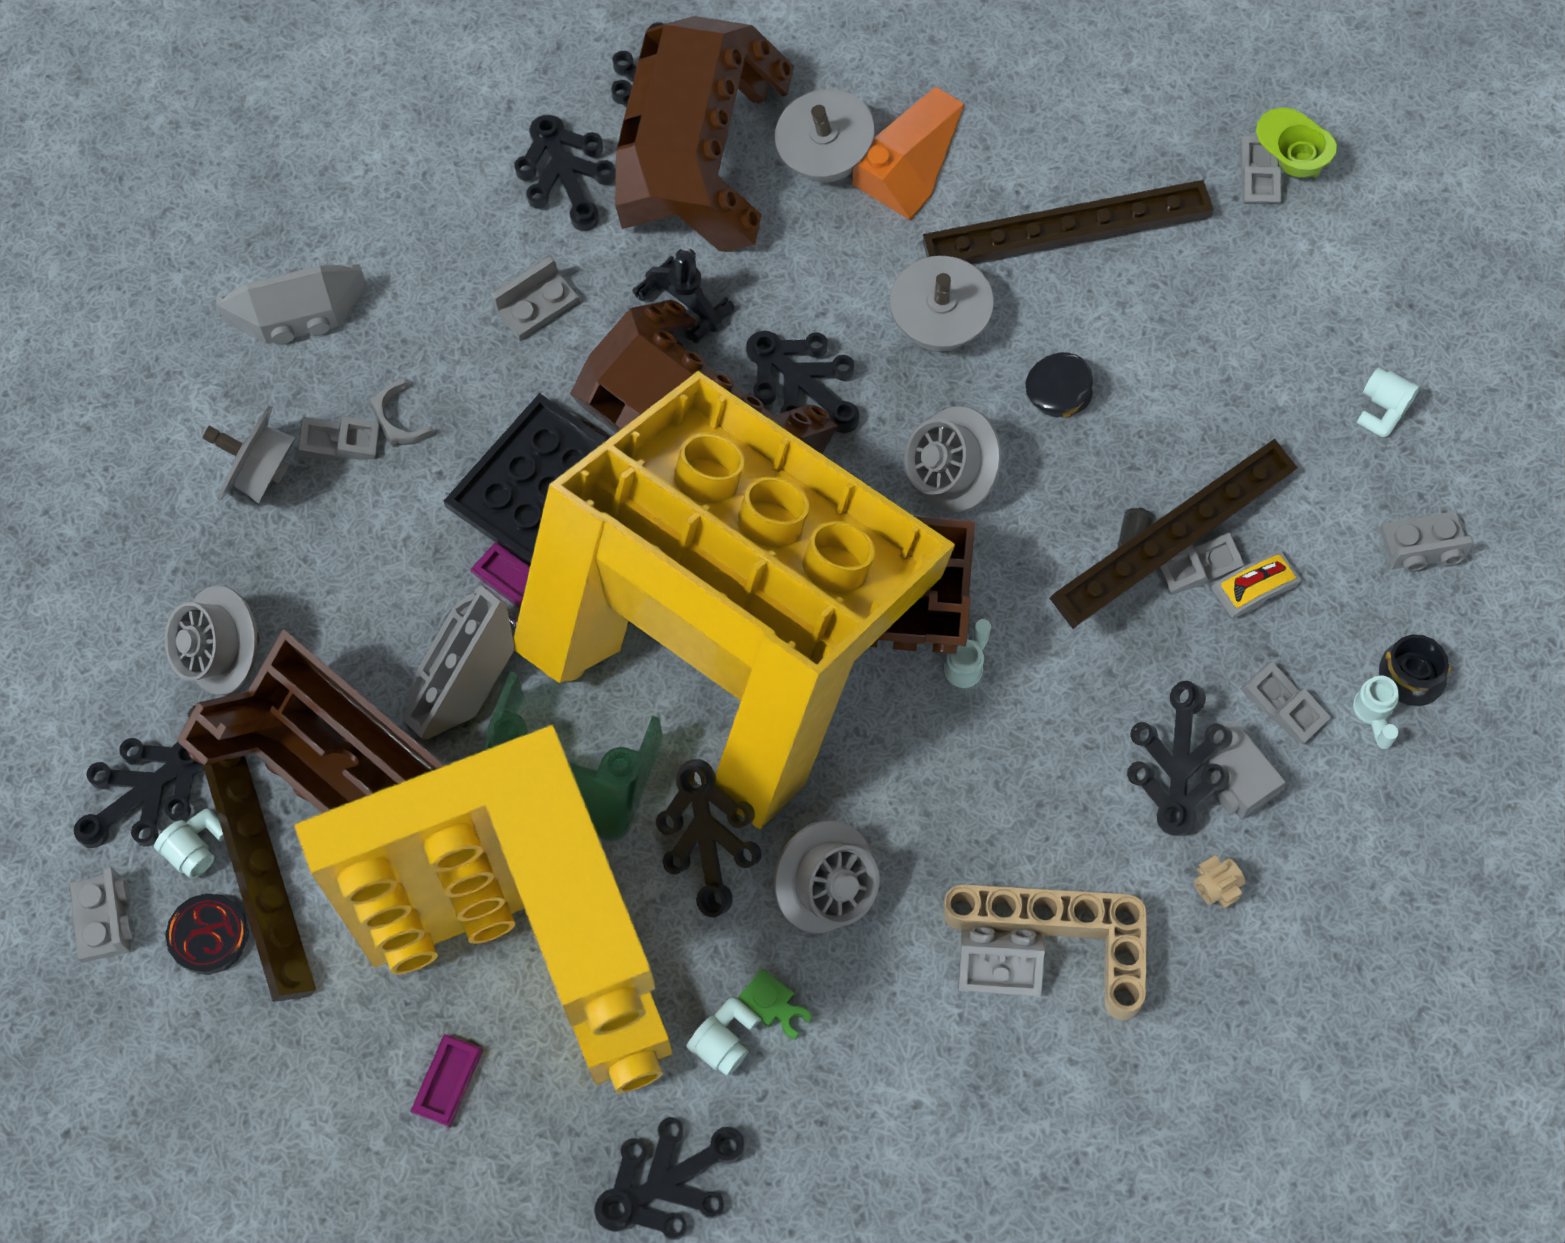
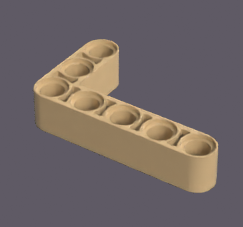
(1065, 924)

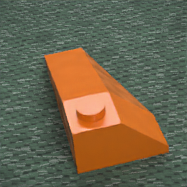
(910, 153)

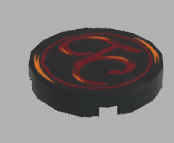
(207, 934)

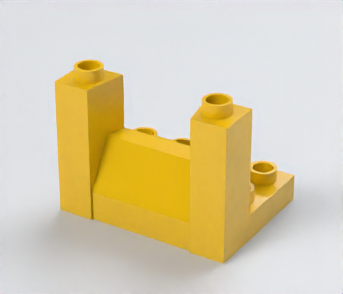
(736, 560)
(469, 852)

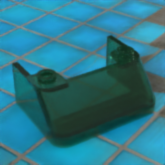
(608, 793)

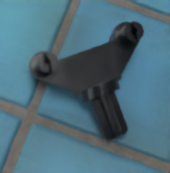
(683, 282)

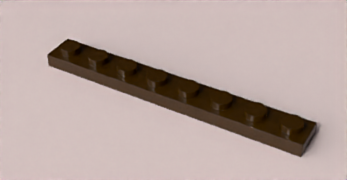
(1072, 224)
(1172, 534)
(259, 879)

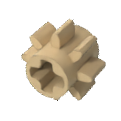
(1219, 881)

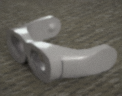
(393, 434)

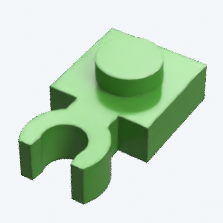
(771, 1001)

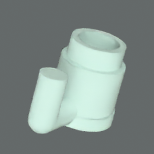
(1392, 394)
(967, 665)
(1375, 705)
(185, 848)
(718, 1044)

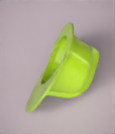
(1295, 142)

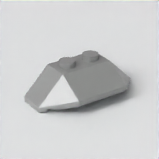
(294, 303)
(460, 665)

